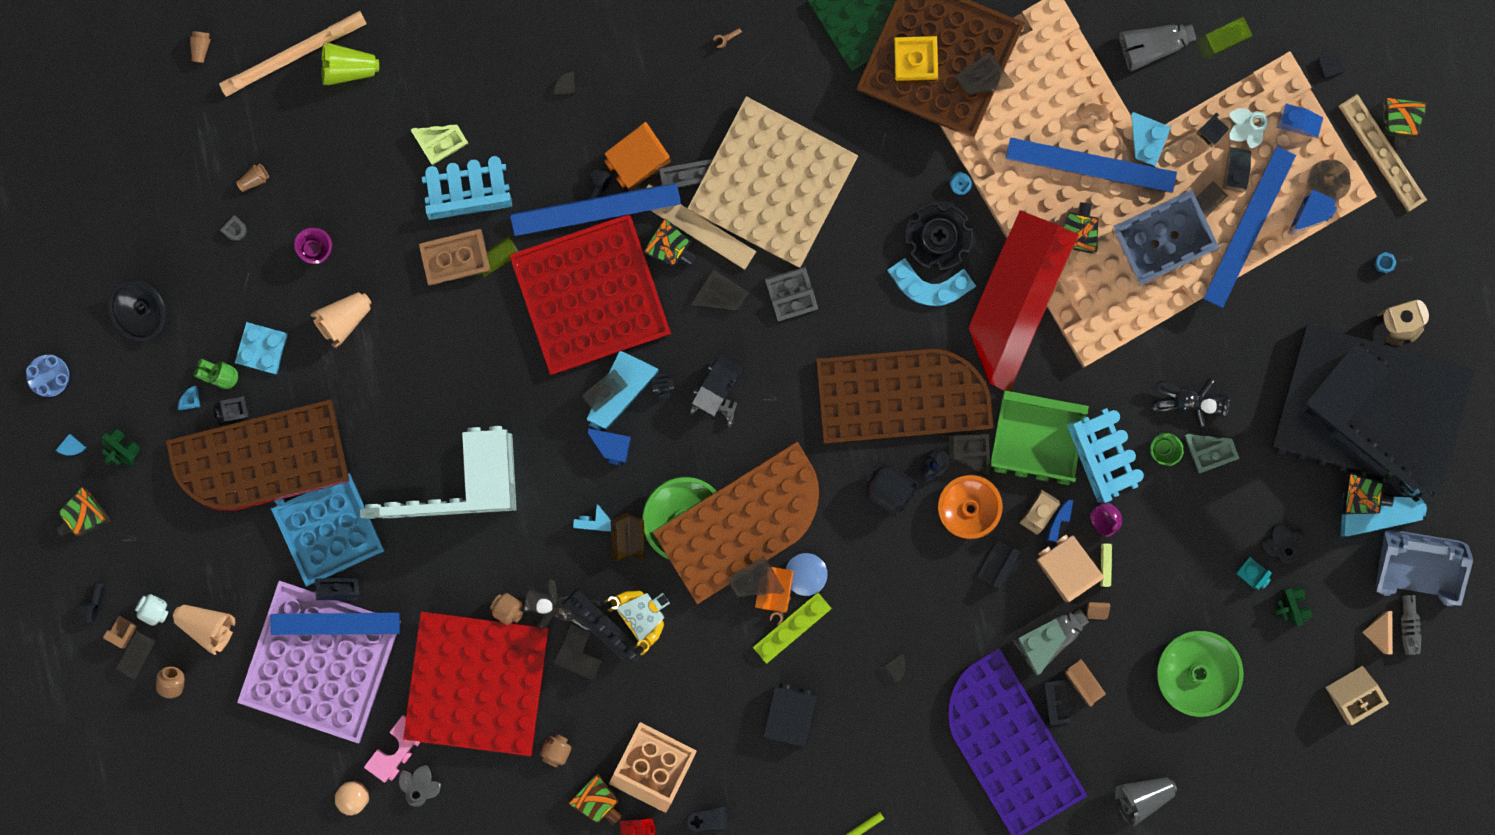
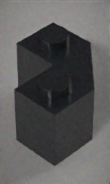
(717, 385)

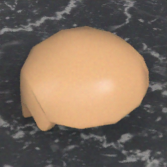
(351, 797)

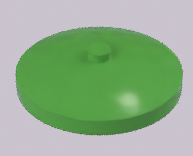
(669, 501)
(1200, 673)

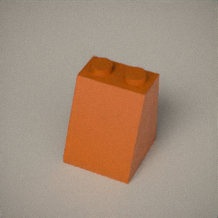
(637, 157)

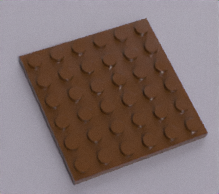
(963, 36)

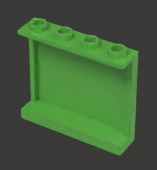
(1035, 437)

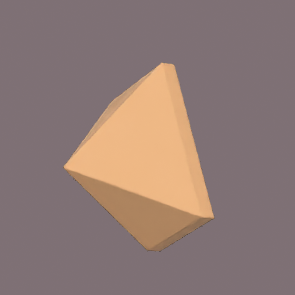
(1380, 632)

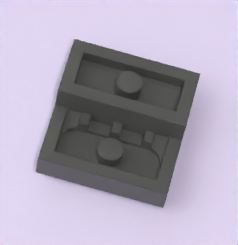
(791, 293)

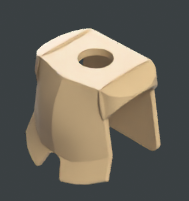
(1401, 330)

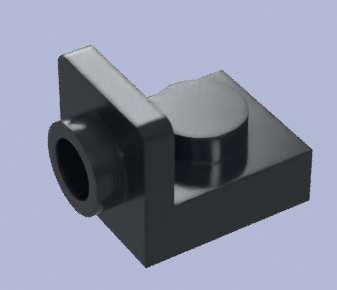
(230, 410)

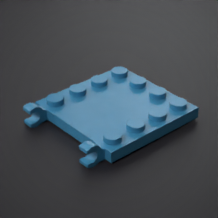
(327, 530)

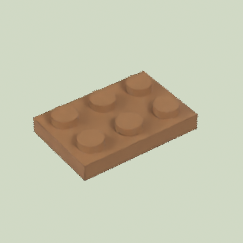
(454, 257)

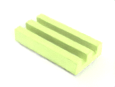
(1106, 564)

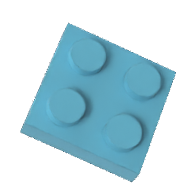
(261, 348)

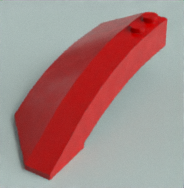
(1019, 295)

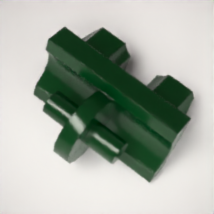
(115, 450)
(1297, 615)

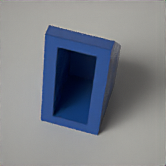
(1299, 120)
(611, 445)

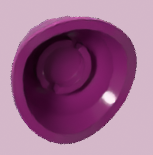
(313, 245)

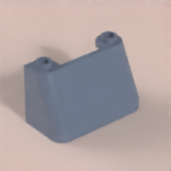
(1424, 566)

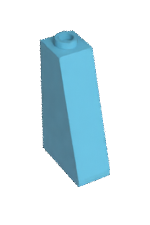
(637, 376)
(1402, 512)

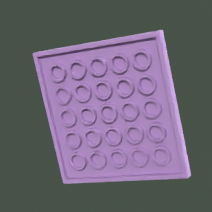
(316, 678)

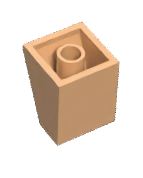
(1069, 568)

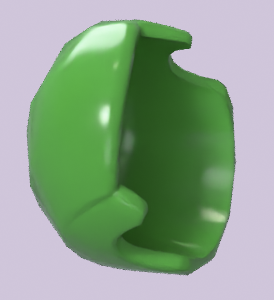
(1166, 449)

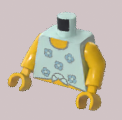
(641, 615)

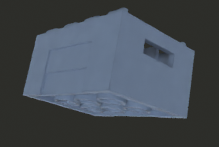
(1157, 223)

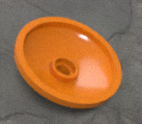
(967, 492)

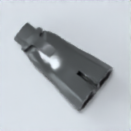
(1150, 44)
(1070, 625)

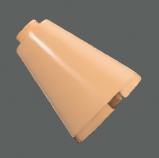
(341, 317)
(205, 626)

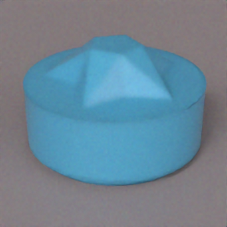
(960, 183)

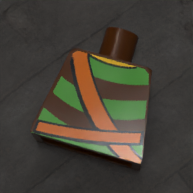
(597, 801)

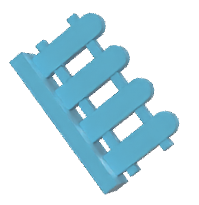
(478, 202)
(1096, 470)

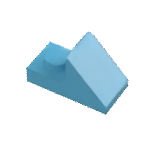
(601, 522)

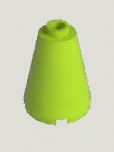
(346, 64)

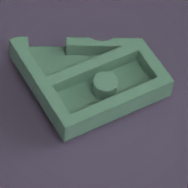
(1210, 451)
(1042, 644)

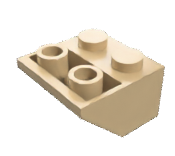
(1356, 695)

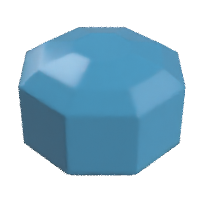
(1385, 262)

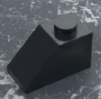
(1237, 170)

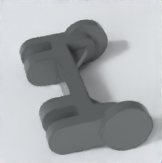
(727, 412)

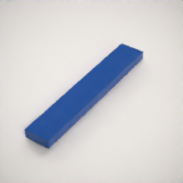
(335, 623)

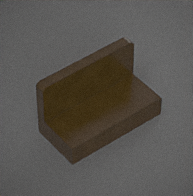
(627, 537)

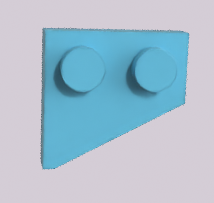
(1148, 138)

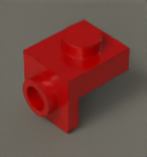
(637, 827)

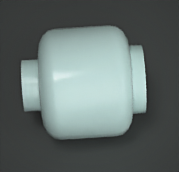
(151, 609)

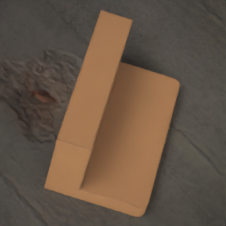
(1084, 682)

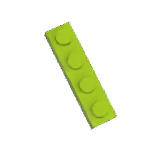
(792, 627)

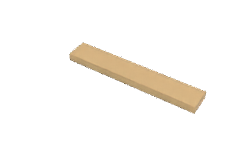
(1382, 153)
(707, 234)

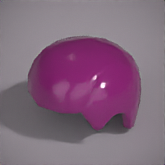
(1106, 519)

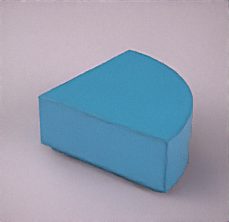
(189, 399)
(71, 446)

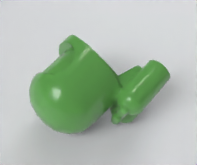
(219, 374)

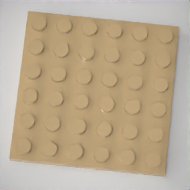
(772, 182)

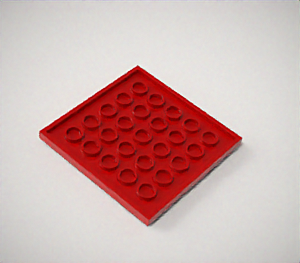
(590, 294)
(475, 684)

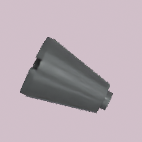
(1143, 798)

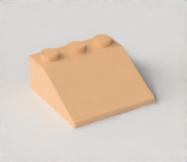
(652, 767)

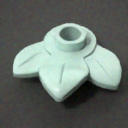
(1244, 127)

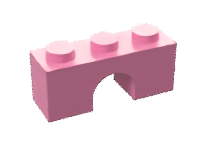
(385, 765)

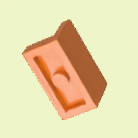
(777, 601)

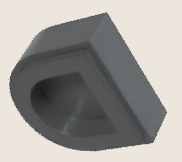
(234, 229)

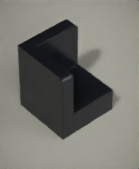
(1212, 130)

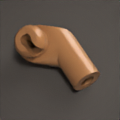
(1093, 109)

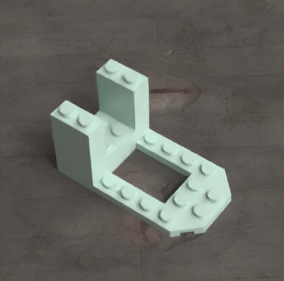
(487, 480)

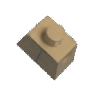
(1040, 512)

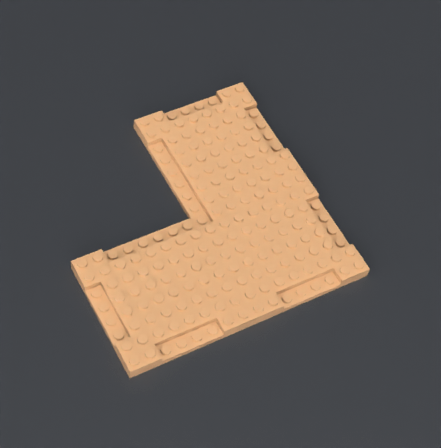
(1097, 294)

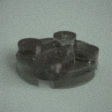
(1330, 168)

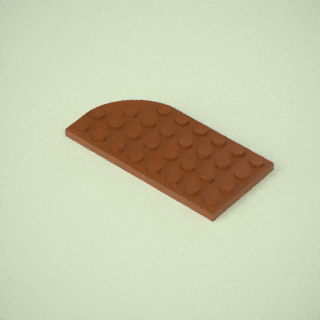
(742, 522)

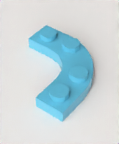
(928, 293)

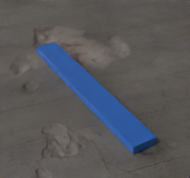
(1091, 165)
(595, 209)
(1249, 227)

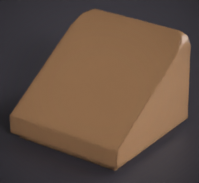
(1097, 610)

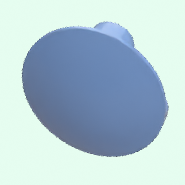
(47, 375)
(808, 574)

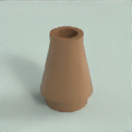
(199, 45)
(253, 177)

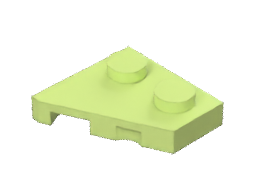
(439, 141)

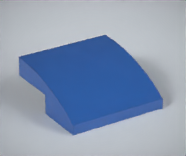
(1061, 515)

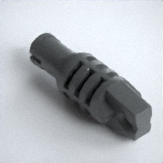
(1410, 626)

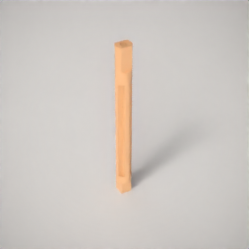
(293, 53)

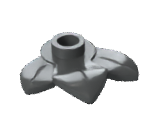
(420, 783)

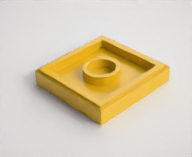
(916, 58)

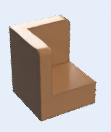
(121, 632)

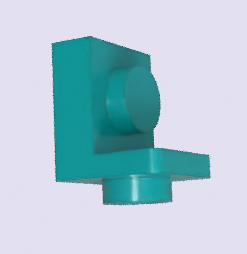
(1254, 574)

